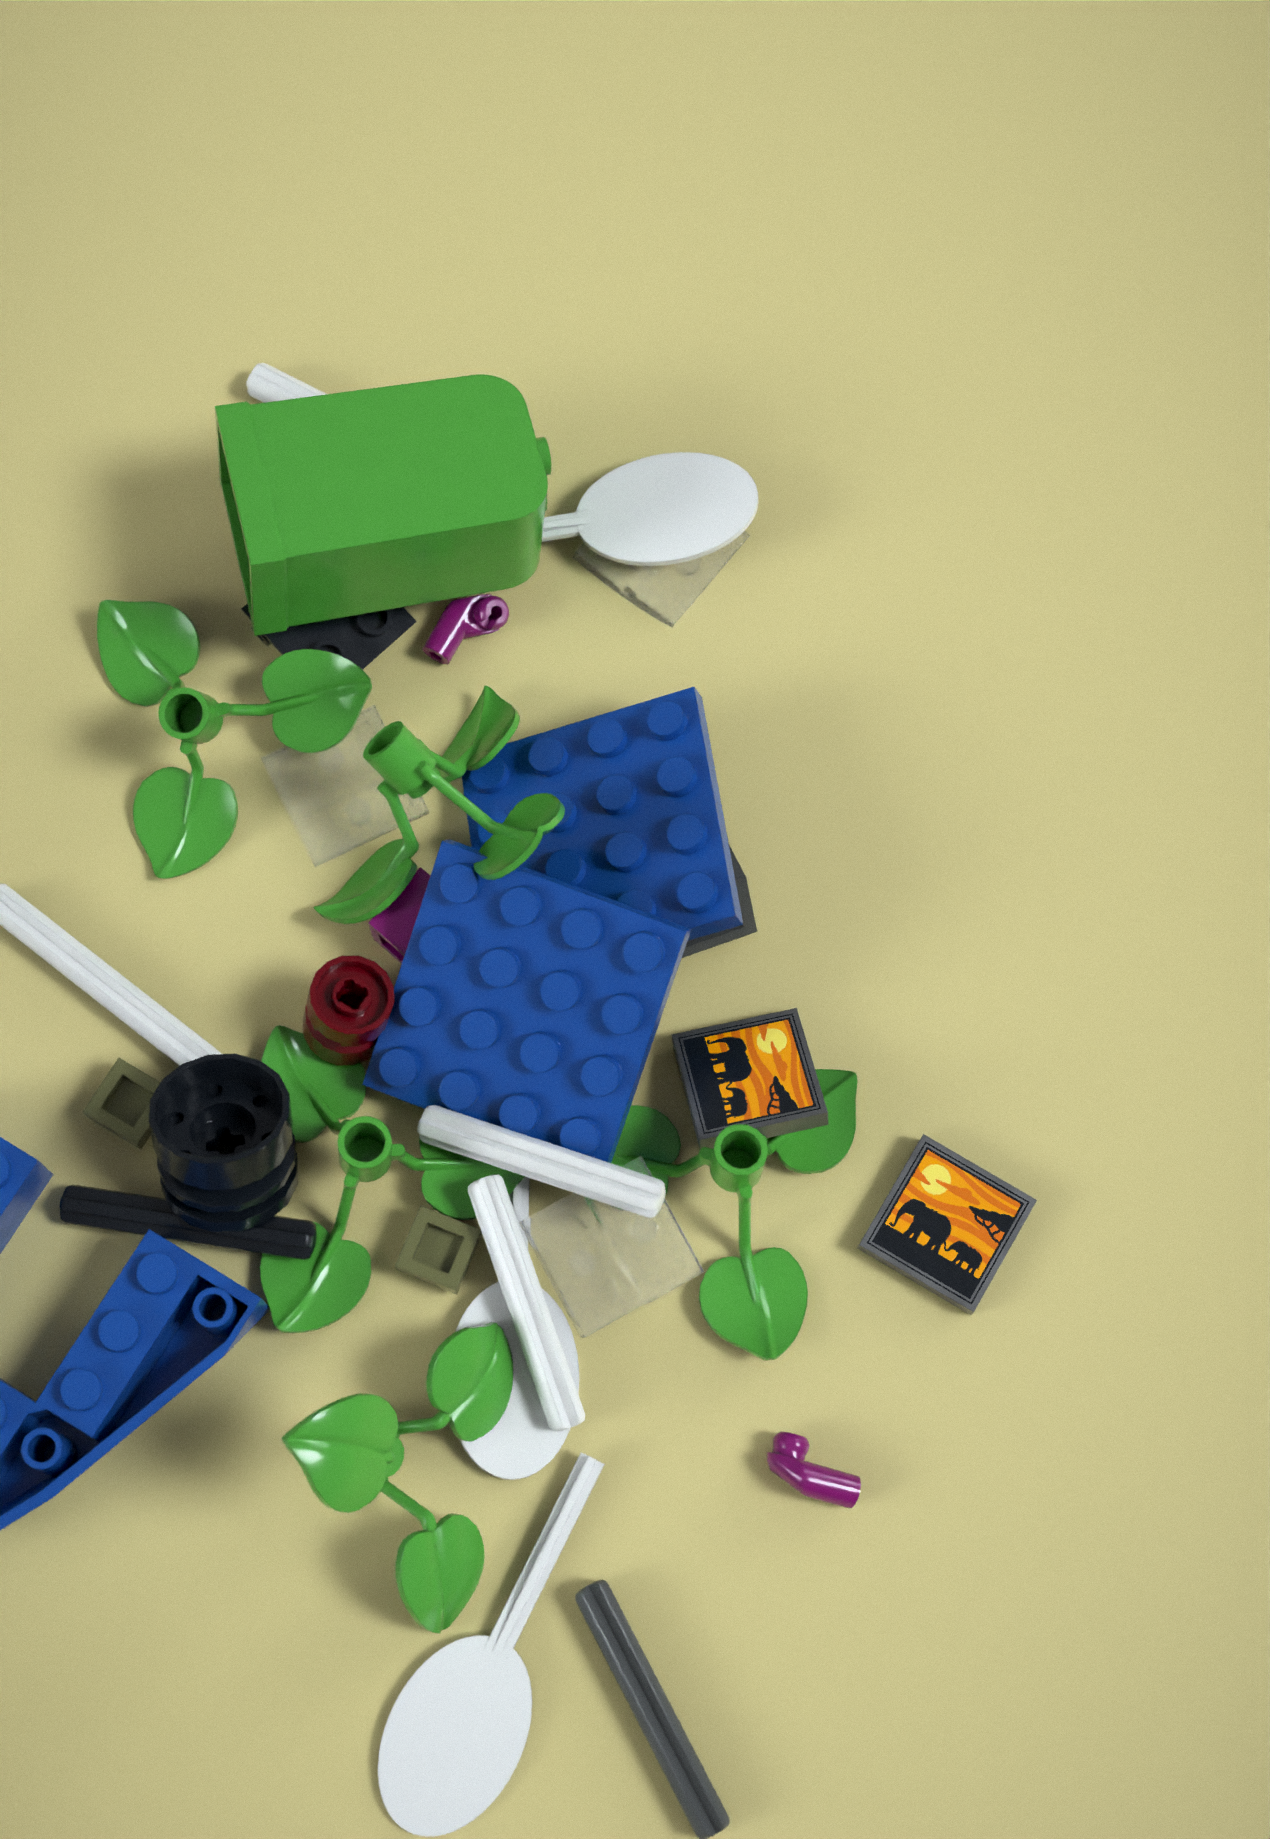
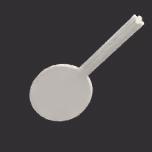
(661, 510)
(522, 1437)
(471, 1702)

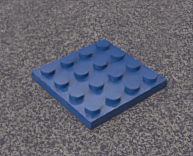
(637, 809)
(526, 1004)

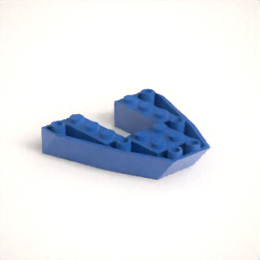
(138, 1351)

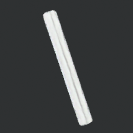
(100, 980)

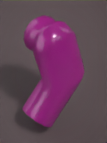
(464, 620)
(810, 1478)

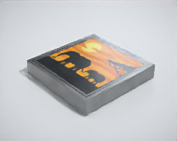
(750, 1075)
(947, 1224)

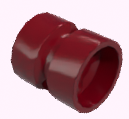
(347, 1009)

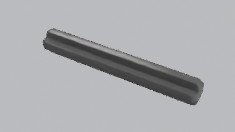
(652, 1709)

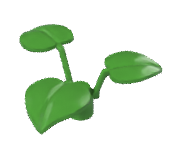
(413, 770)
(181, 814)
(336, 1277)
(761, 1296)
(356, 1446)

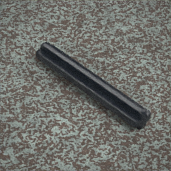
(139, 1213)

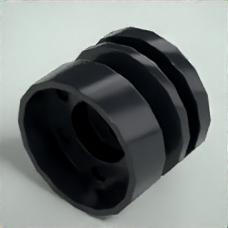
(224, 1142)

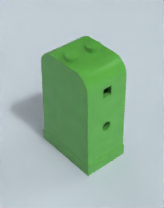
(381, 497)

